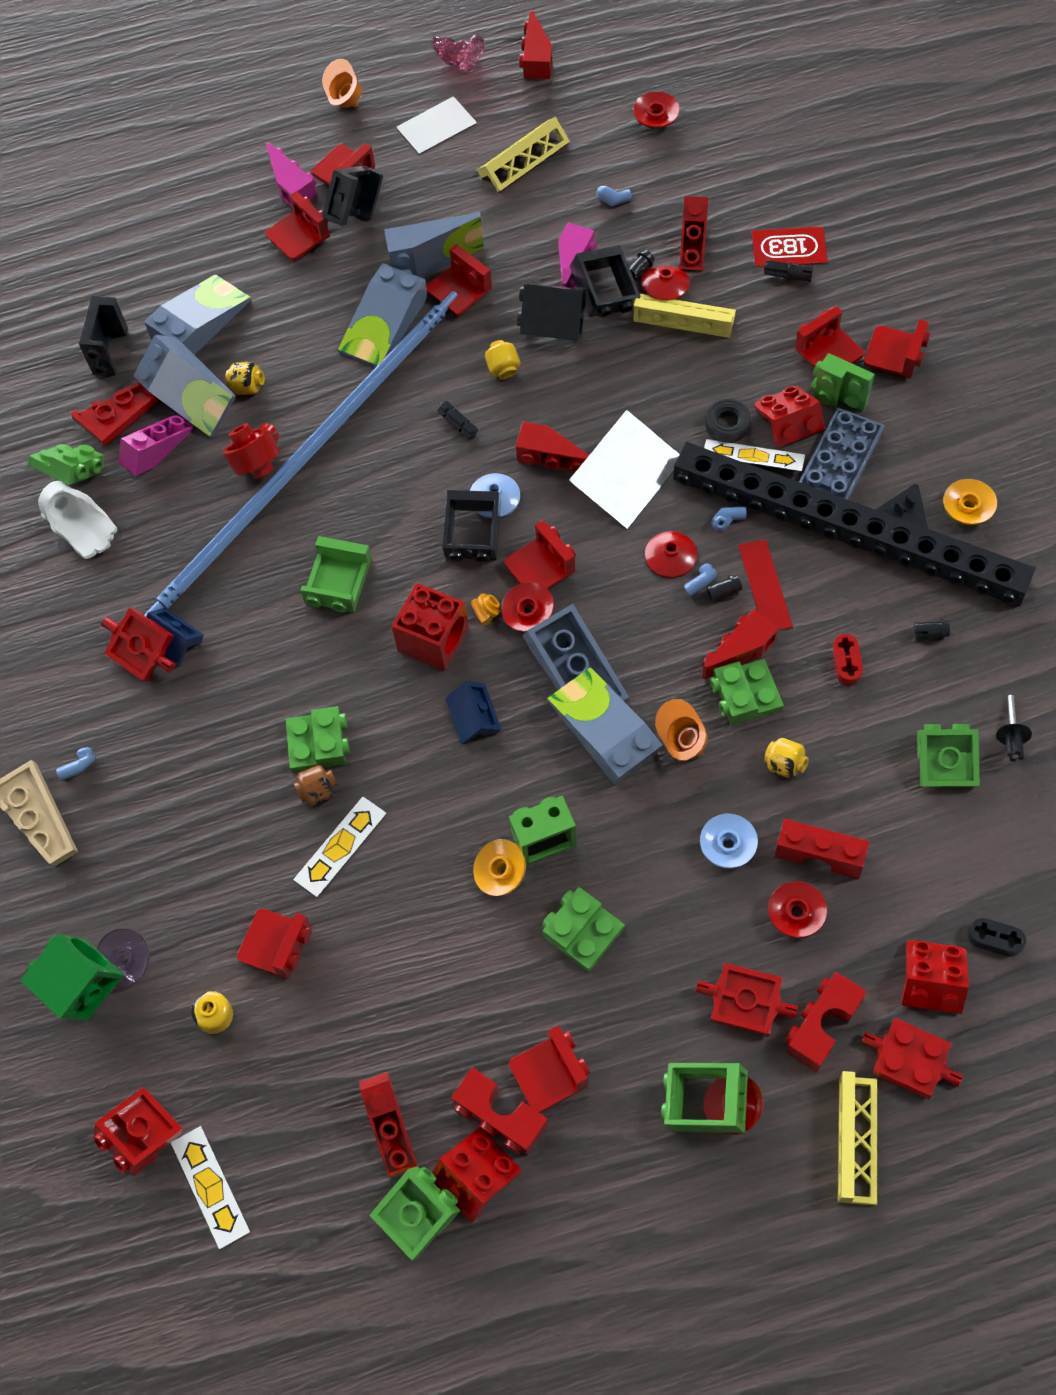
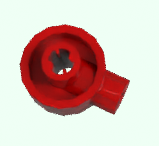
(252, 450)

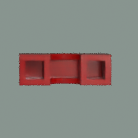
(840, 851)
(837, 998)
(519, 1129)

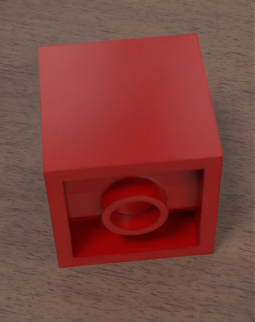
(430, 626)

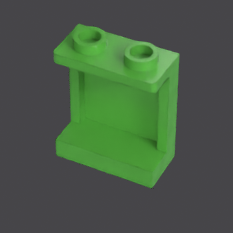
(337, 574)

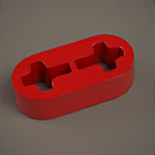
(853, 658)

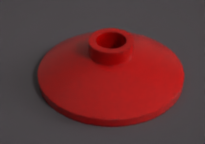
(656, 109)
(665, 282)
(668, 563)
(523, 597)
(801, 897)
(715, 1103)

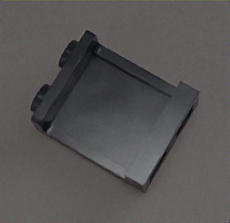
(352, 193)
(552, 311)
(101, 322)

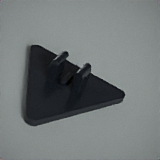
(906, 506)

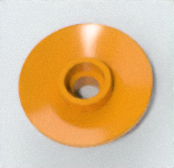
(971, 493)
(490, 863)

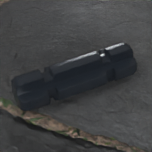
(457, 420)

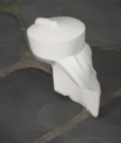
(76, 519)

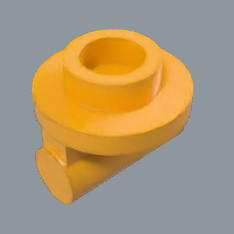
(486, 608)

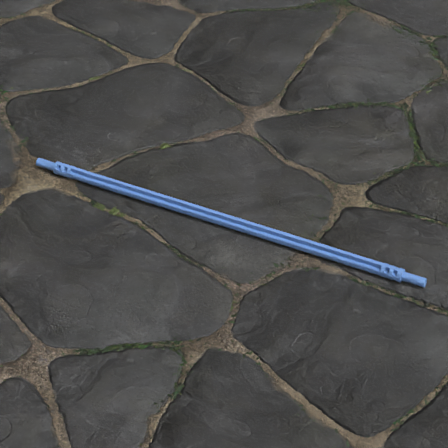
(301, 456)

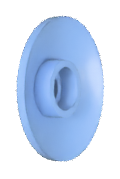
(505, 486)
(733, 829)

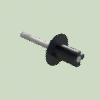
(1013, 734)

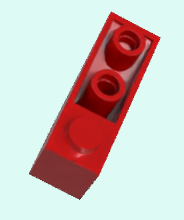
(537, 50)
(693, 233)
(548, 448)
(745, 644)
(387, 1123)

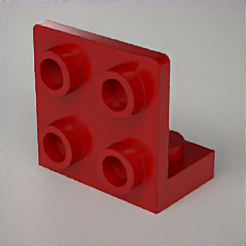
(341, 158)
(465, 277)
(475, 1173)

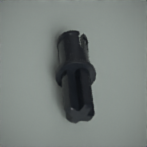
(788, 270)

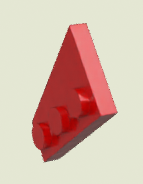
(112, 416)

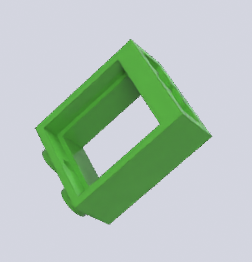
(735, 1098)

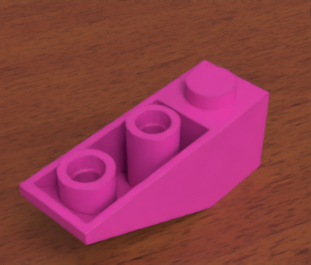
(290, 176)
(573, 241)
(152, 444)

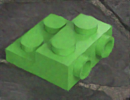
(841, 381)
(67, 463)
(746, 691)
(317, 739)
(948, 756)
(581, 928)
(415, 1211)

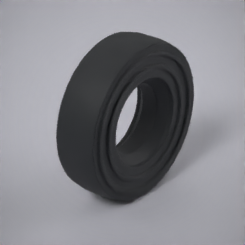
(726, 434)

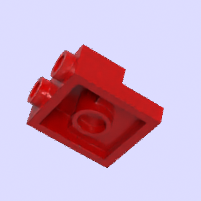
(136, 1132)

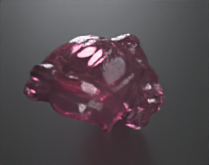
(460, 54)

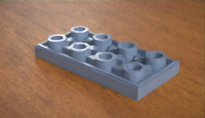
(842, 453)

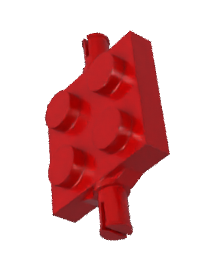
(138, 644)
(746, 999)
(912, 1058)

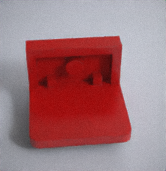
(300, 229)
(825, 336)
(897, 350)
(791, 414)
(543, 559)
(275, 942)
(935, 977)
(550, 1071)

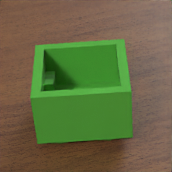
(541, 823)

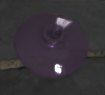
(117, 945)

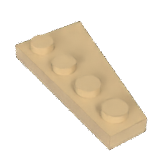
(34, 812)

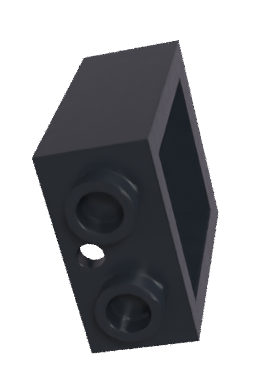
(600, 259)
(471, 501)

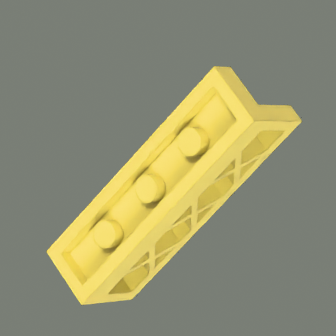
(517, 150)
(684, 315)
(847, 1142)

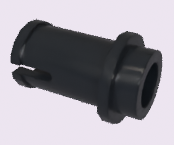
(644, 260)
(724, 588)
(932, 629)

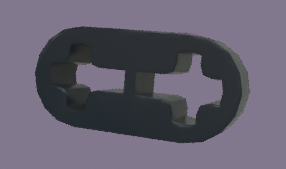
(997, 930)

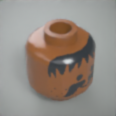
(315, 785)

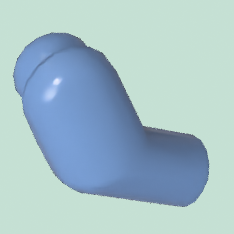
(612, 197)
(726, 516)
(706, 576)
(75, 768)

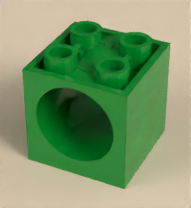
(71, 977)

